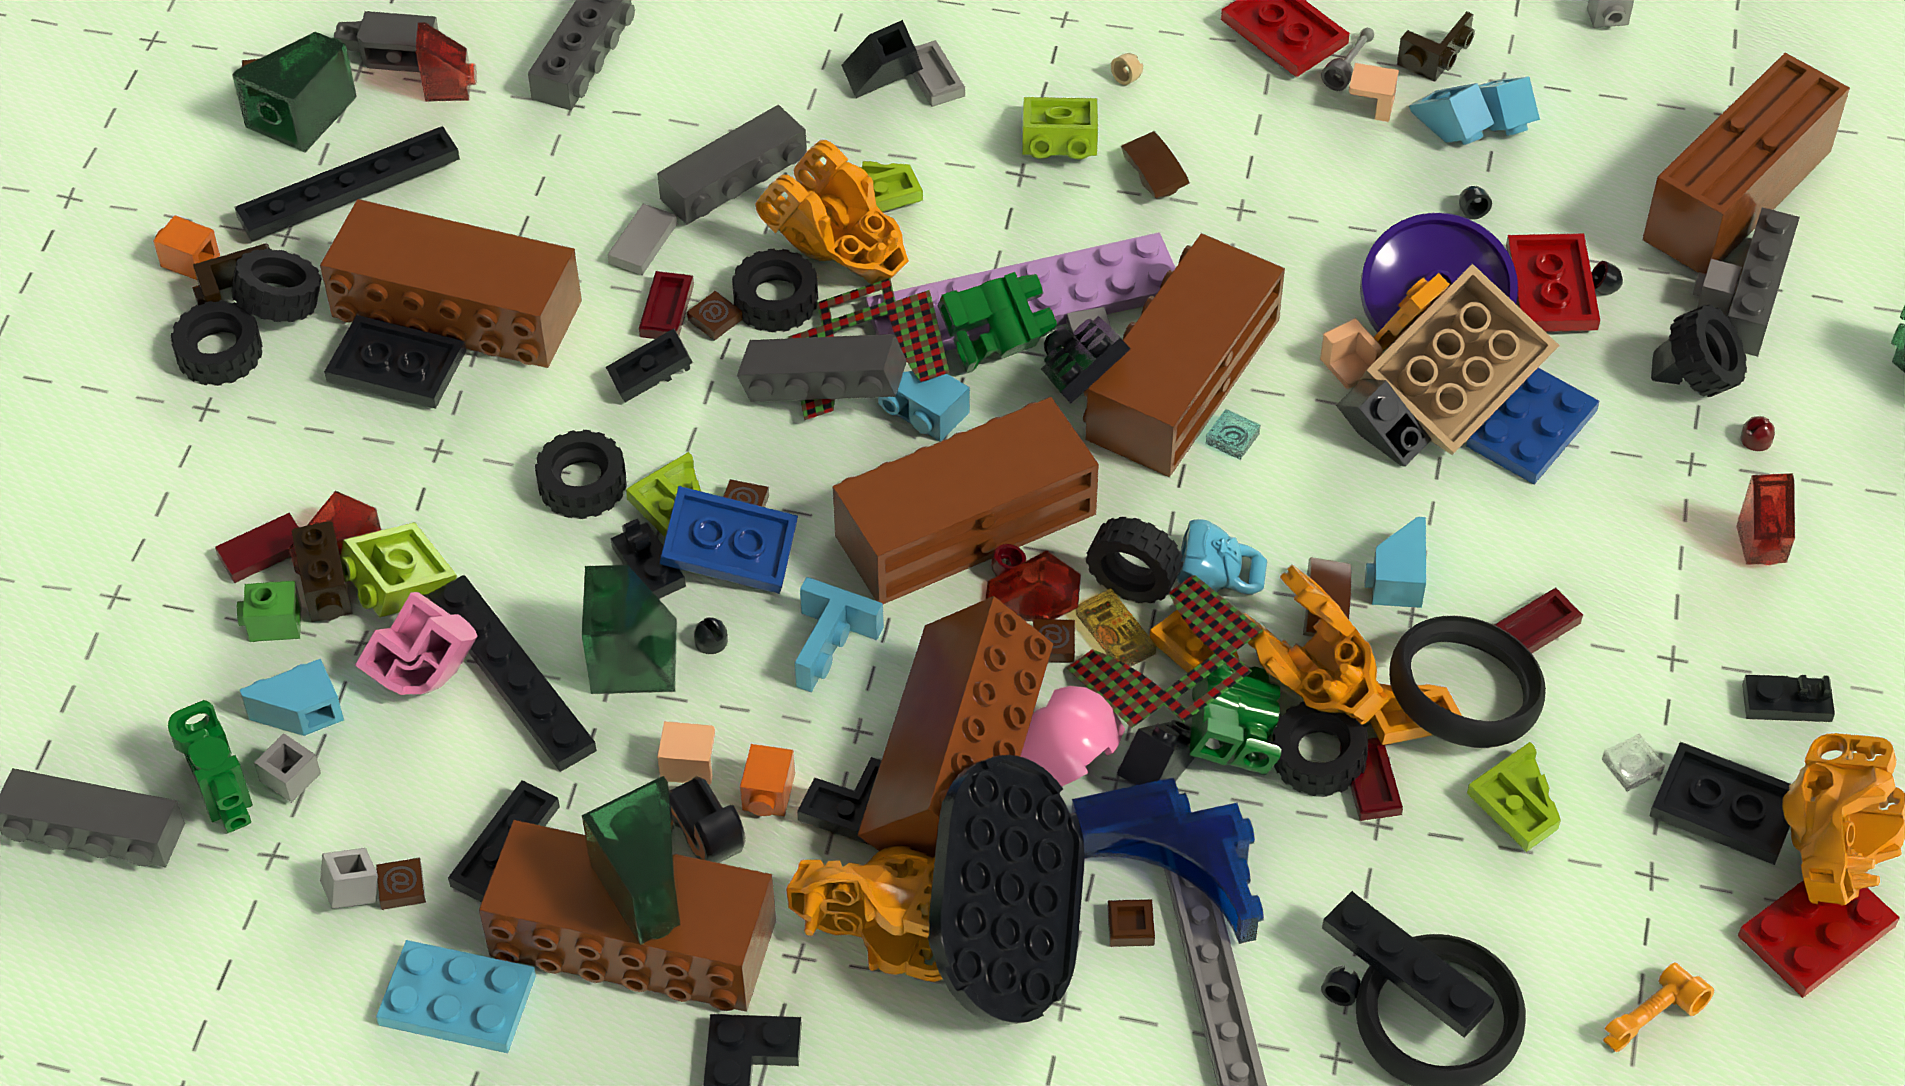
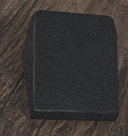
(1664, 365)

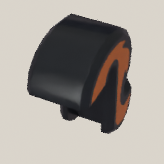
(708, 828)

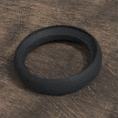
(1445, 723)
(1469, 1074)

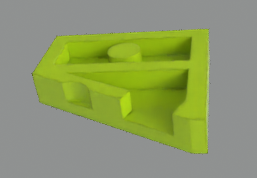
(893, 184)
(656, 493)
(1518, 798)

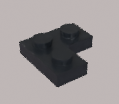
(838, 807)
(746, 1041)

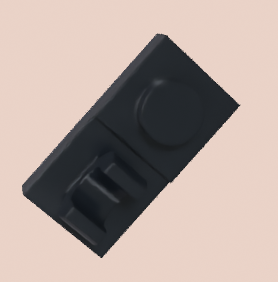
(649, 365)
(642, 553)
(1788, 698)

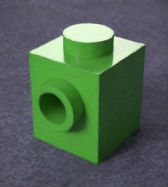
(270, 611)

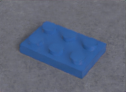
(1534, 425)
(729, 540)

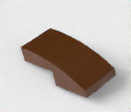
(1155, 164)
(1335, 580)

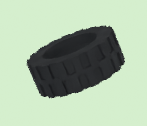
(771, 266)
(270, 301)
(1708, 350)
(221, 366)
(576, 448)
(1143, 542)
(1315, 776)

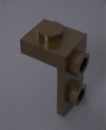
(1431, 58)
(217, 275)
(321, 571)

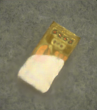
(1115, 628)

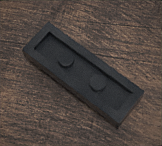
(477, 866)

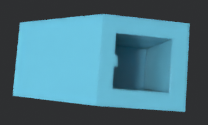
(930, 405)
(294, 700)

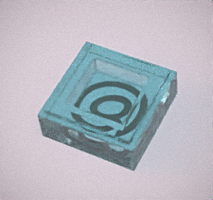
(1233, 434)

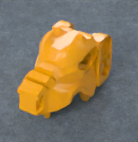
(834, 215)
(1334, 667)
(1831, 820)
(875, 901)

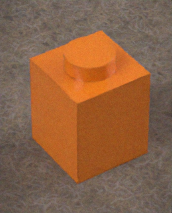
(185, 244)
(767, 780)

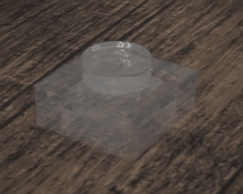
(1633, 762)

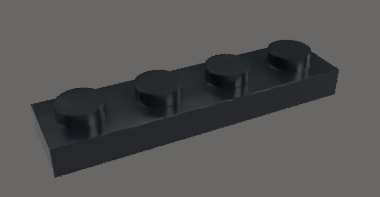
(1408, 964)

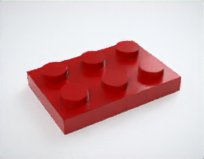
(1286, 31)
(1555, 281)
(1813, 940)

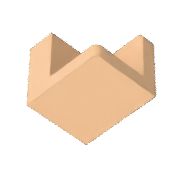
(1375, 83)
(1349, 352)
(686, 752)

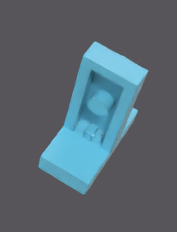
(837, 615)

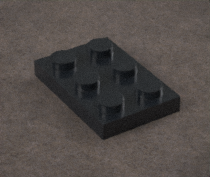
(1084, 358)
(395, 361)
(1723, 803)

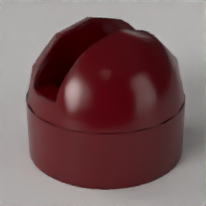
(1763, 435)
(1012, 554)

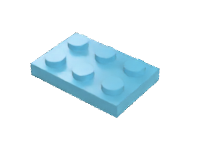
(456, 996)

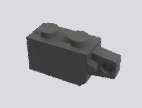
(384, 39)

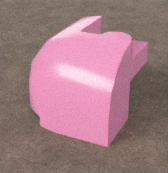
(418, 649)
(1072, 733)

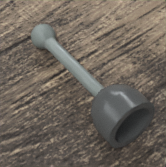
(1343, 67)

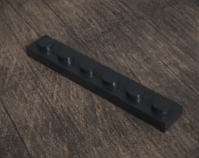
(346, 183)
(517, 677)

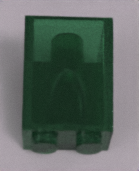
(296, 90)
(626, 634)
(635, 858)

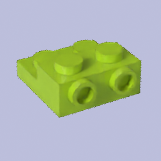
(1060, 127)
(393, 565)

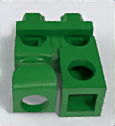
(1006, 310)
(1238, 720)
(212, 765)

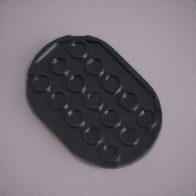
(1006, 890)

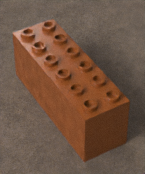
(1745, 163)
(453, 281)
(1184, 354)
(964, 499)
(961, 704)
(556, 915)

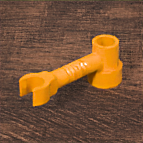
(1678, 988)

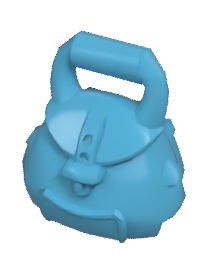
(1218, 559)

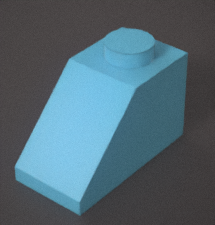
(1510, 104)
(1455, 113)
(1399, 567)

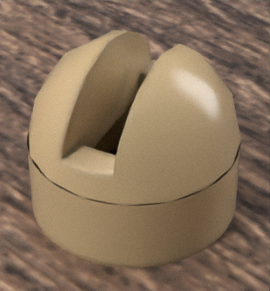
(1119, 71)

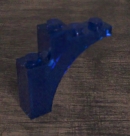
(1201, 846)

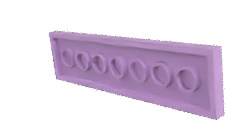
(1105, 276)

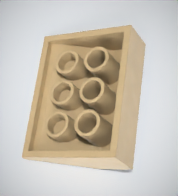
(1462, 359)

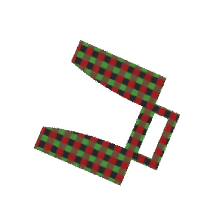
(912, 323)
(1136, 696)

